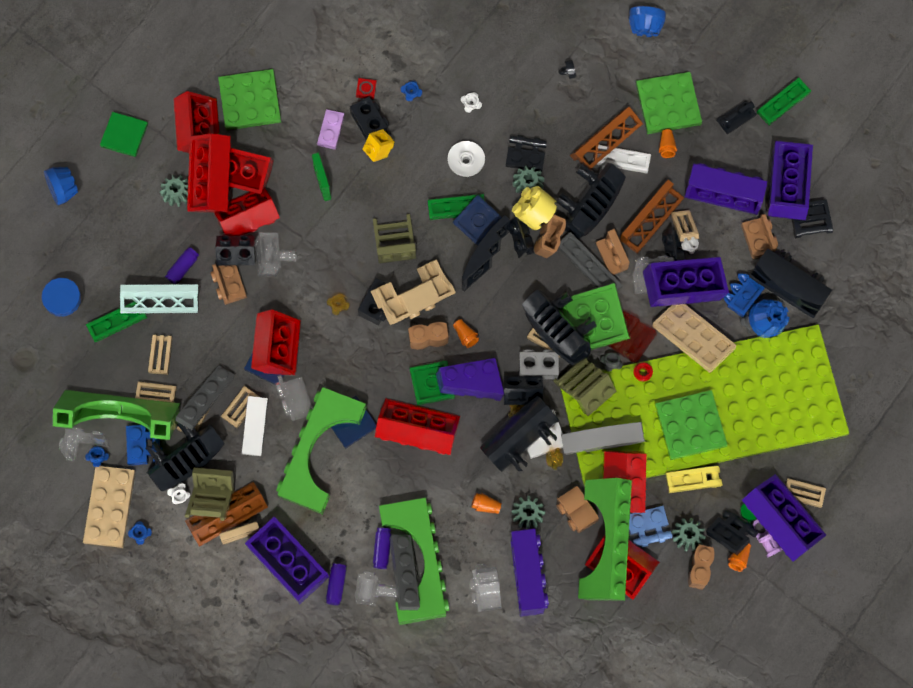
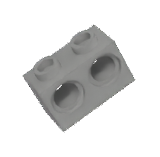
(538, 359)

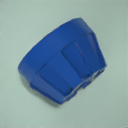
(646, 20)
(60, 184)
(61, 297)
(768, 318)

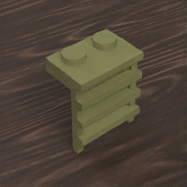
(395, 252)
(592, 390)
(211, 493)

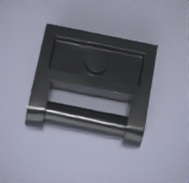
(817, 212)

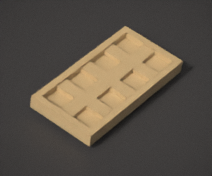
(694, 336)
(109, 506)

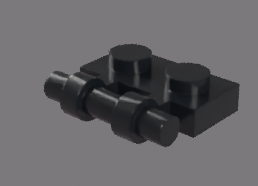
(520, 157)
(730, 537)

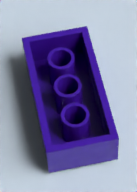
(790, 180)
(726, 188)
(685, 281)
(783, 517)
(287, 560)
(528, 572)

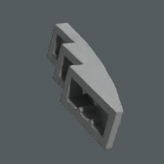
(603, 437)

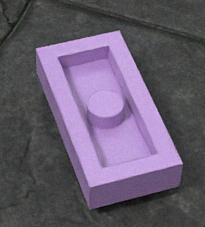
(330, 129)

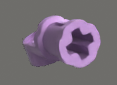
(767, 541)

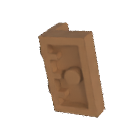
(759, 236)
(613, 253)
(229, 283)

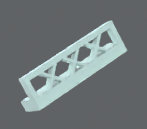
(159, 292)

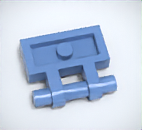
(650, 520)

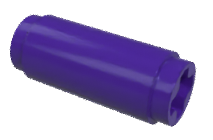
(182, 266)
(381, 548)
(336, 584)

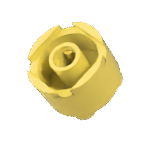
(534, 207)

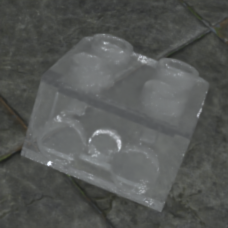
(73, 437)

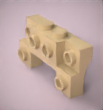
(423, 296)

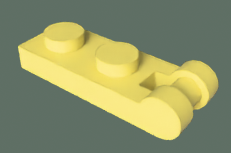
(693, 479)

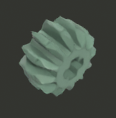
(522, 177)
(168, 190)
(522, 516)
(694, 531)

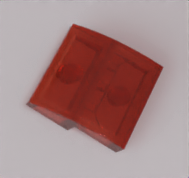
(640, 339)

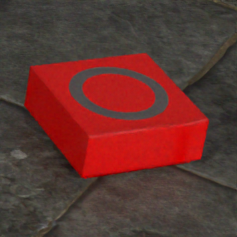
(366, 88)

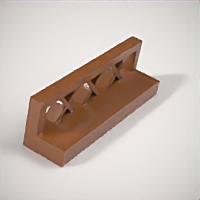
(602, 133)
(646, 212)
(238, 512)

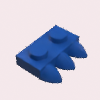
(744, 295)

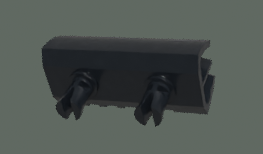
(595, 201)
(790, 282)
(556, 329)
(519, 433)
(179, 465)

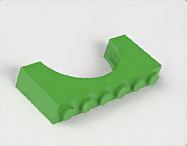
(82, 406)
(328, 411)
(414, 520)
(609, 576)

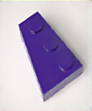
(471, 379)

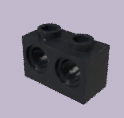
(365, 121)
(235, 250)
(369, 302)
(522, 389)

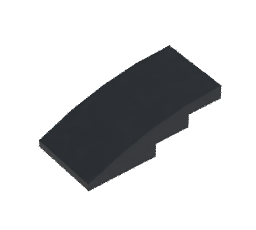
(482, 257)

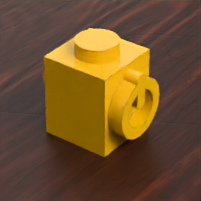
(378, 145)

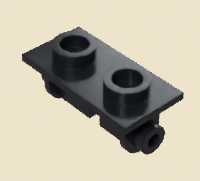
(737, 117)
(671, 242)
(521, 243)

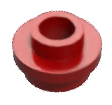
(643, 366)

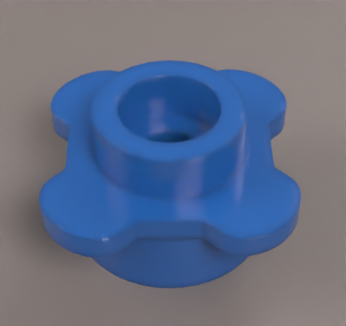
(411, 86)
(97, 451)
(133, 533)

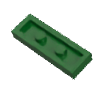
(784, 101)
(449, 207)
(113, 323)

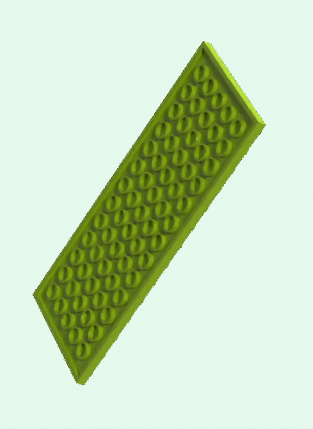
(765, 392)

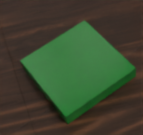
(124, 134)
(321, 177)
(426, 384)

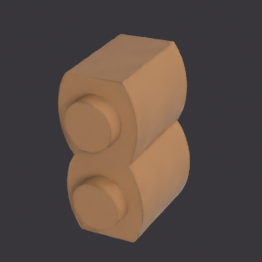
(550, 236)
(433, 335)
(578, 510)
(701, 562)

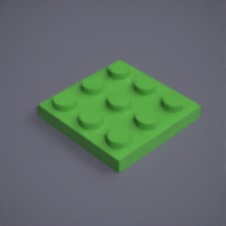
(249, 99)
(668, 102)
(605, 310)
(691, 425)

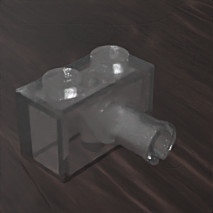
(269, 255)
(369, 588)
(486, 588)

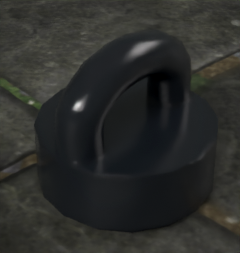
(569, 69)

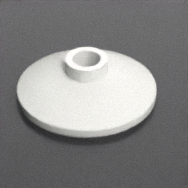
(469, 151)

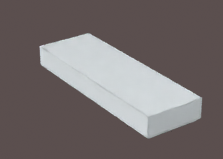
(626, 159)
(254, 426)

